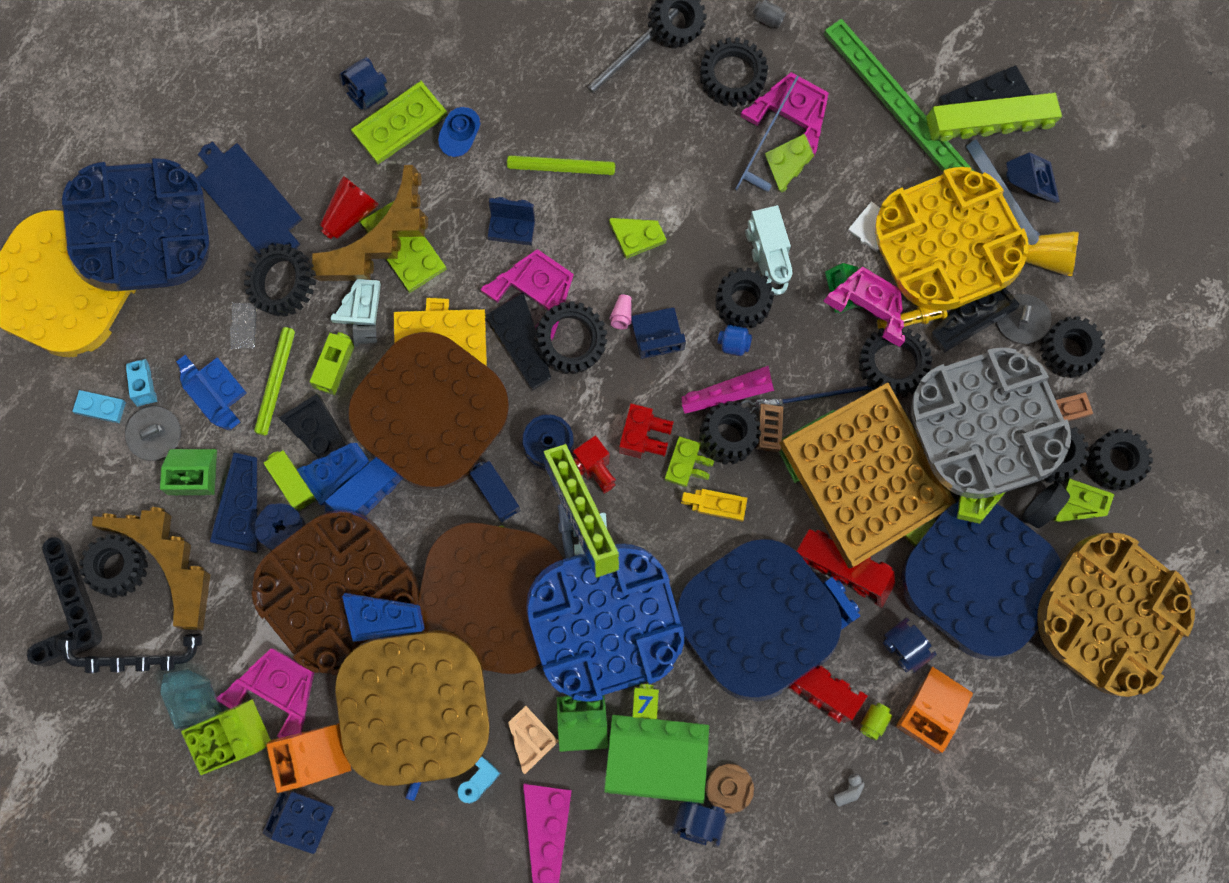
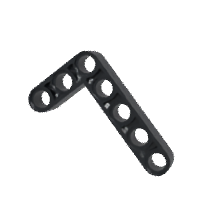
(70, 606)

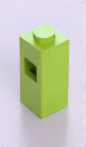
(332, 363)
(289, 480)

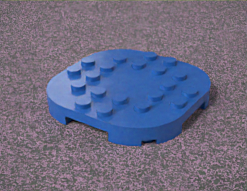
(605, 628)

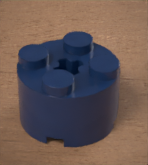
(364, 84)
(274, 517)
(909, 646)
(700, 823)

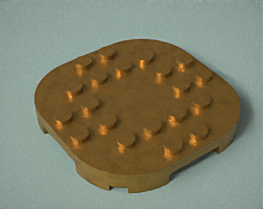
(1115, 614)
(412, 708)

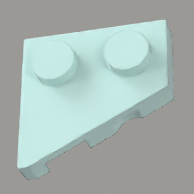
(360, 304)

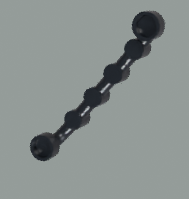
(118, 662)

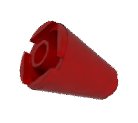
(346, 209)

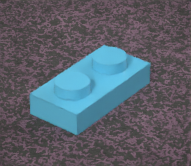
(99, 406)

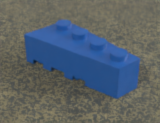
(364, 489)

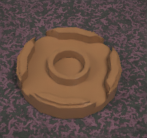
(730, 788)

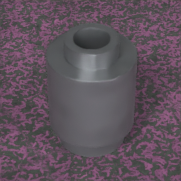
(769, 14)

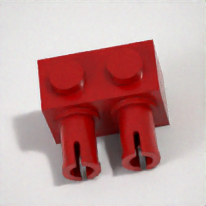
(637, 425)
(591, 462)

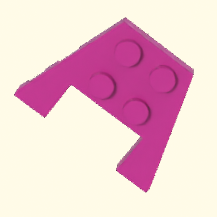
(803, 106)
(537, 278)
(875, 296)
(278, 681)

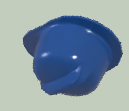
(458, 131)

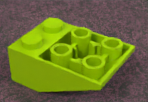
(226, 737)

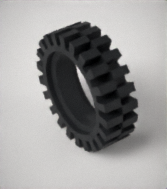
(734, 49)
(261, 268)
(589, 319)
(903, 385)

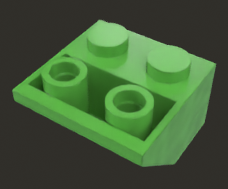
(189, 472)
(581, 724)

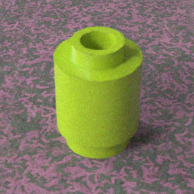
(875, 721)

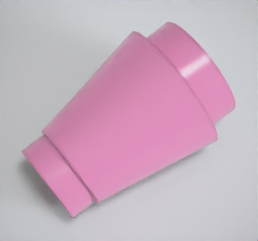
(621, 314)

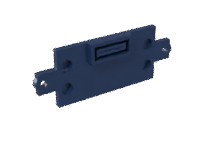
(248, 197)

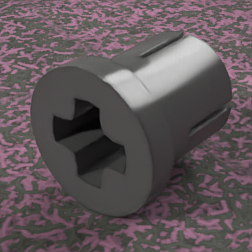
(364, 334)

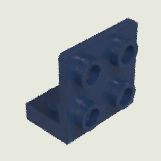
(511, 221)
(658, 333)
(298, 821)

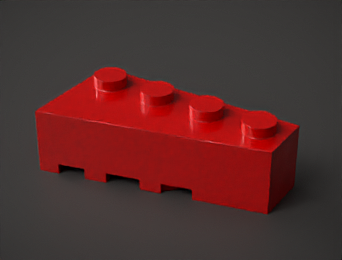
(866, 578)
(830, 694)

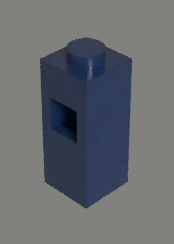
(494, 491)

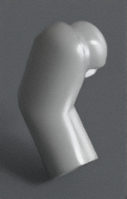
(853, 791)

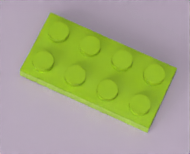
(399, 122)
(416, 260)

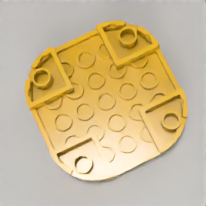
(951, 239)
(46, 297)

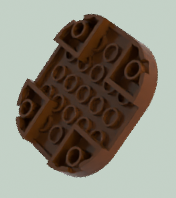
(428, 410)
(306, 575)
(480, 588)

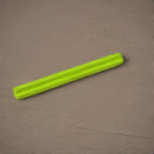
(561, 165)
(274, 381)

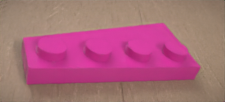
(737, 388)
(547, 825)

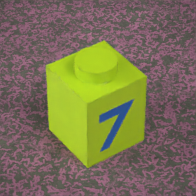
(645, 702)

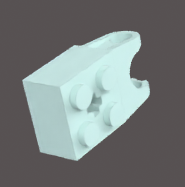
(770, 246)

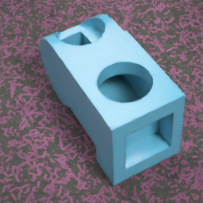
(140, 383)
(479, 783)

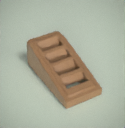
(770, 446)

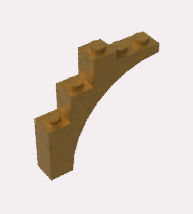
(382, 242)
(187, 586)

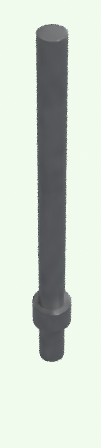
(626, 56)

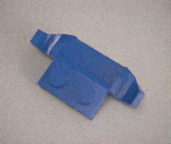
(212, 390)

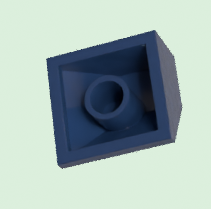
(1033, 175)

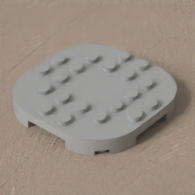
(990, 423)

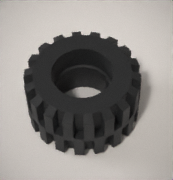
(667, 31)
(748, 282)
(1084, 335)
(739, 419)
(1131, 447)
(1074, 458)
(95, 561)

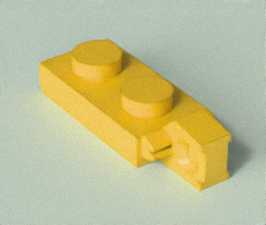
(716, 504)

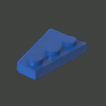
(333, 471)
(380, 618)

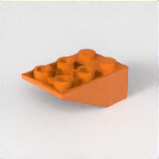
(935, 711)
(307, 757)

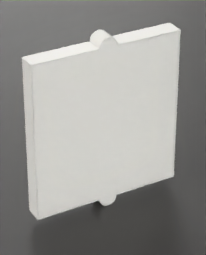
(864, 226)

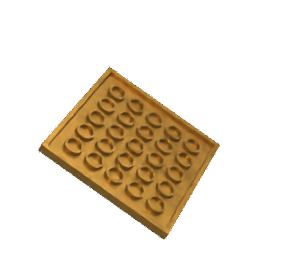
(866, 474)

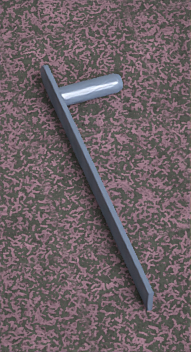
(986, 166)
(751, 177)

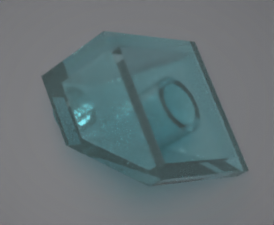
(188, 698)

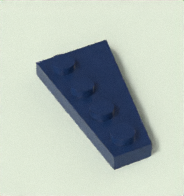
(238, 506)

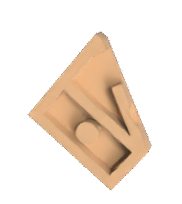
(530, 738)

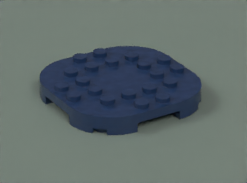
(135, 225)
(980, 581)
(759, 619)

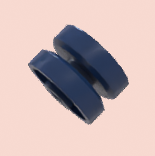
(543, 429)

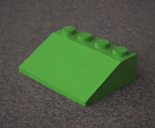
(657, 759)

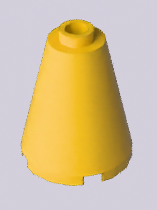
(1055, 252)

